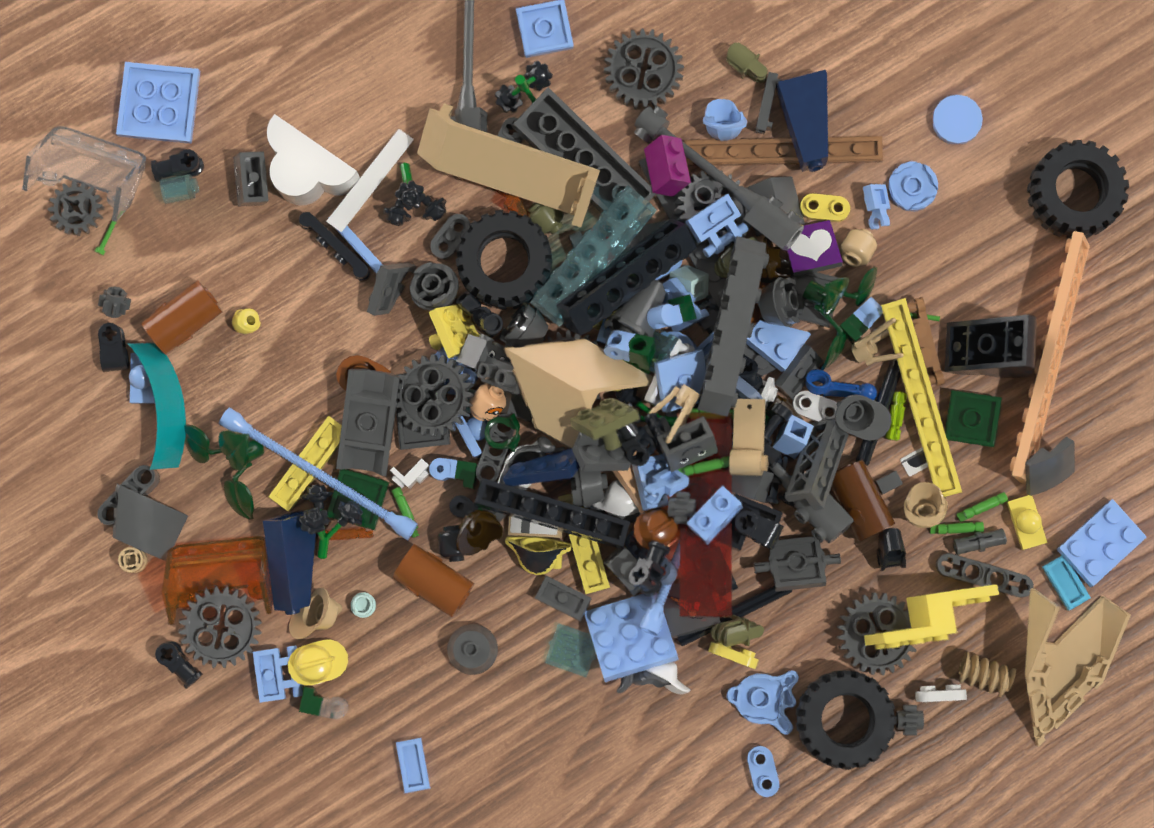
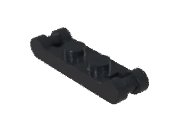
(327, 239)

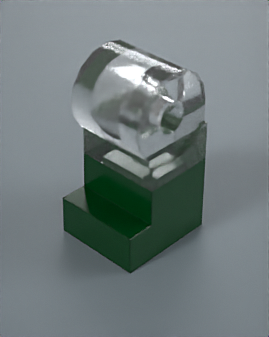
(322, 706)

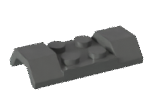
(368, 420)

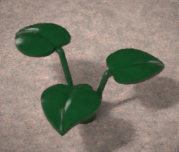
(829, 298)
(238, 452)

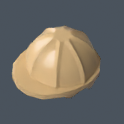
(925, 505)

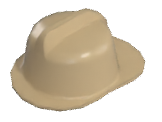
(317, 616)

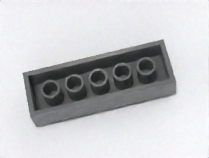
(559, 131)

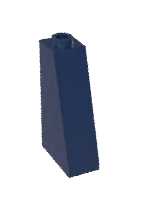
(806, 116)
(289, 561)

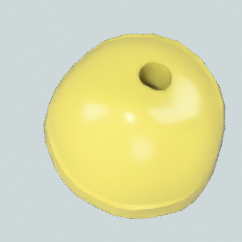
(245, 321)

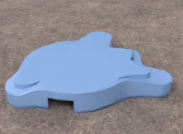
(764, 698)

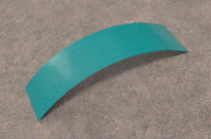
(168, 403)

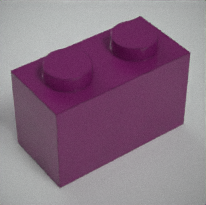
(667, 165)

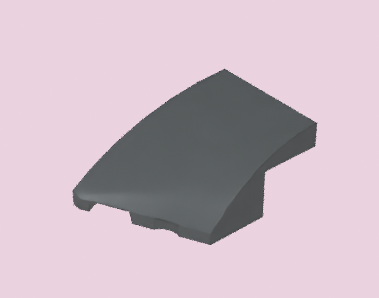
(146, 523)

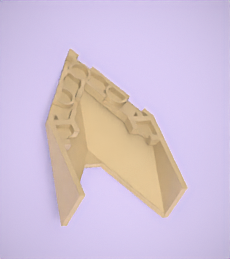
(565, 379)
(1068, 669)

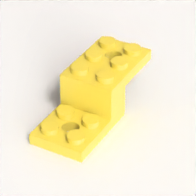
(931, 617)

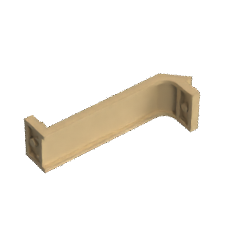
(507, 165)

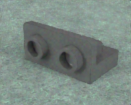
(593, 456)

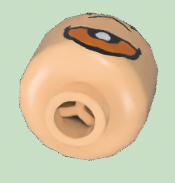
(487, 402)

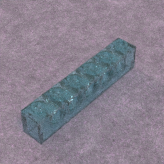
(605, 250)

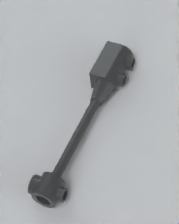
(467, 111)
(764, 212)
(828, 522)

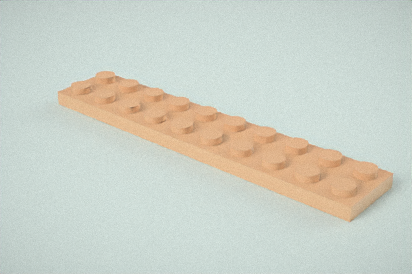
(1053, 348)

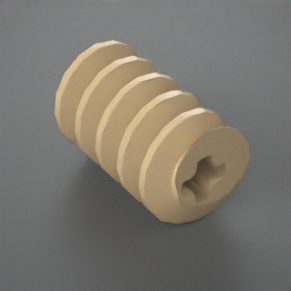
(986, 674)

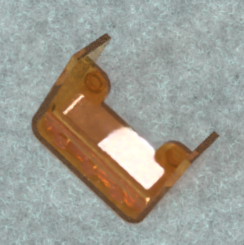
(221, 562)

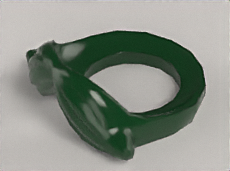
(510, 422)

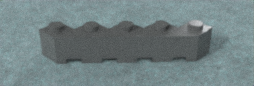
(733, 326)

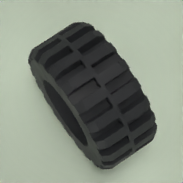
(1100, 167)
(496, 227)
(880, 724)

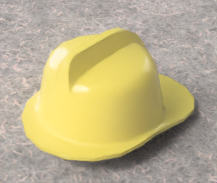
(317, 662)

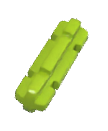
(897, 414)

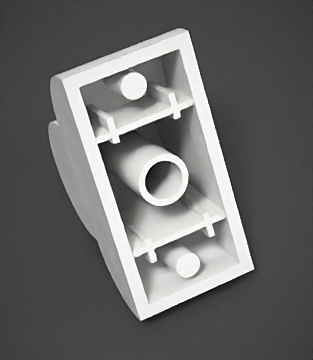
(305, 168)

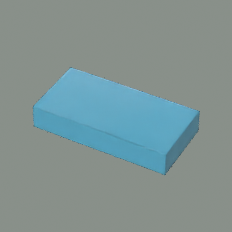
(1066, 582)

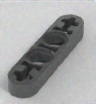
(985, 572)

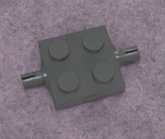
(797, 564)

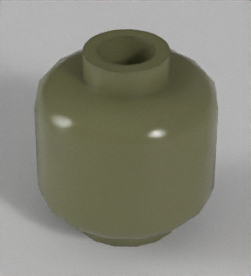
(546, 217)

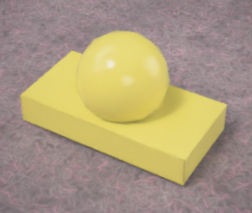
(1026, 522)

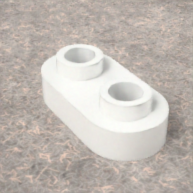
(817, 407)
(930, 694)

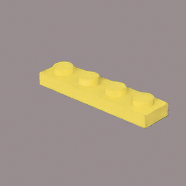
(317, 453)
(588, 559)

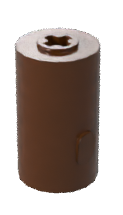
(861, 500)

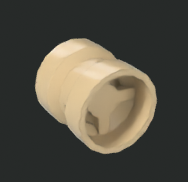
(137, 560)

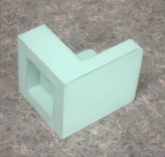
(694, 281)

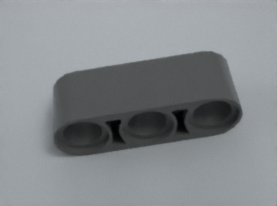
(487, 459)
(132, 482)

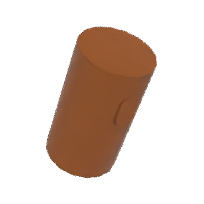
(181, 317)
(433, 580)

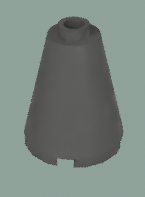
(633, 315)

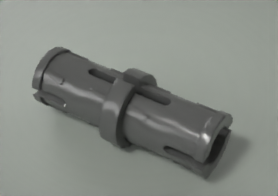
(979, 541)

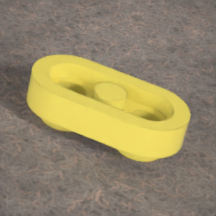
(825, 207)
(743, 657)

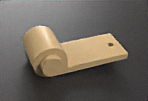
(748, 438)

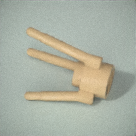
(866, 348)
(686, 399)

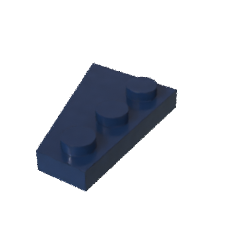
(546, 468)

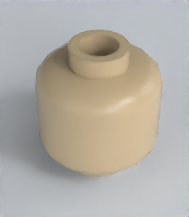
(858, 247)

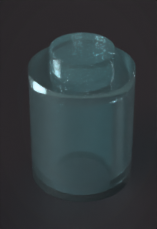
(179, 188)

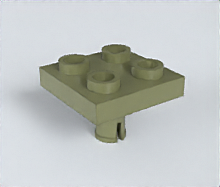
(604, 421)

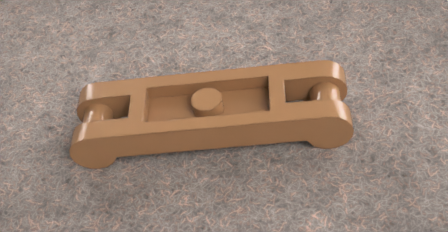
(926, 341)

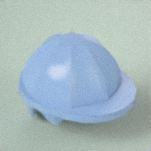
(723, 119)

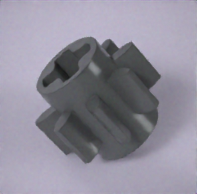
(114, 302)
(681, 507)
(910, 720)

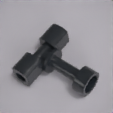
(486, 320)
(779, 413)

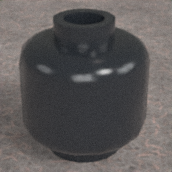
(448, 543)

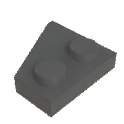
(388, 287)

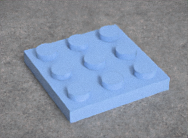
(158, 102)
(621, 644)

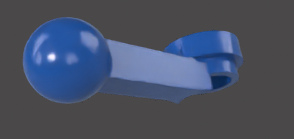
(837, 389)

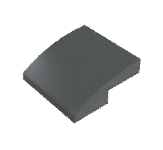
(1051, 468)

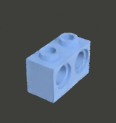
(714, 515)

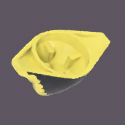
(538, 554)

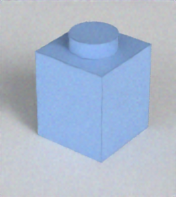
(793, 436)

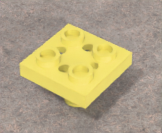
(452, 329)

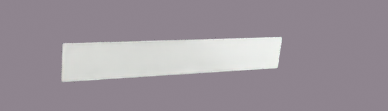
(370, 180)

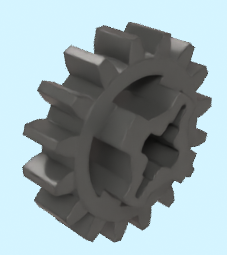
(83, 201)

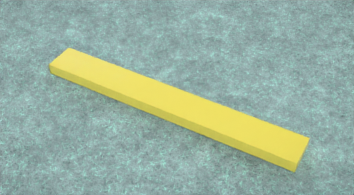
(921, 398)

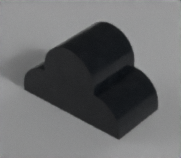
(992, 347)

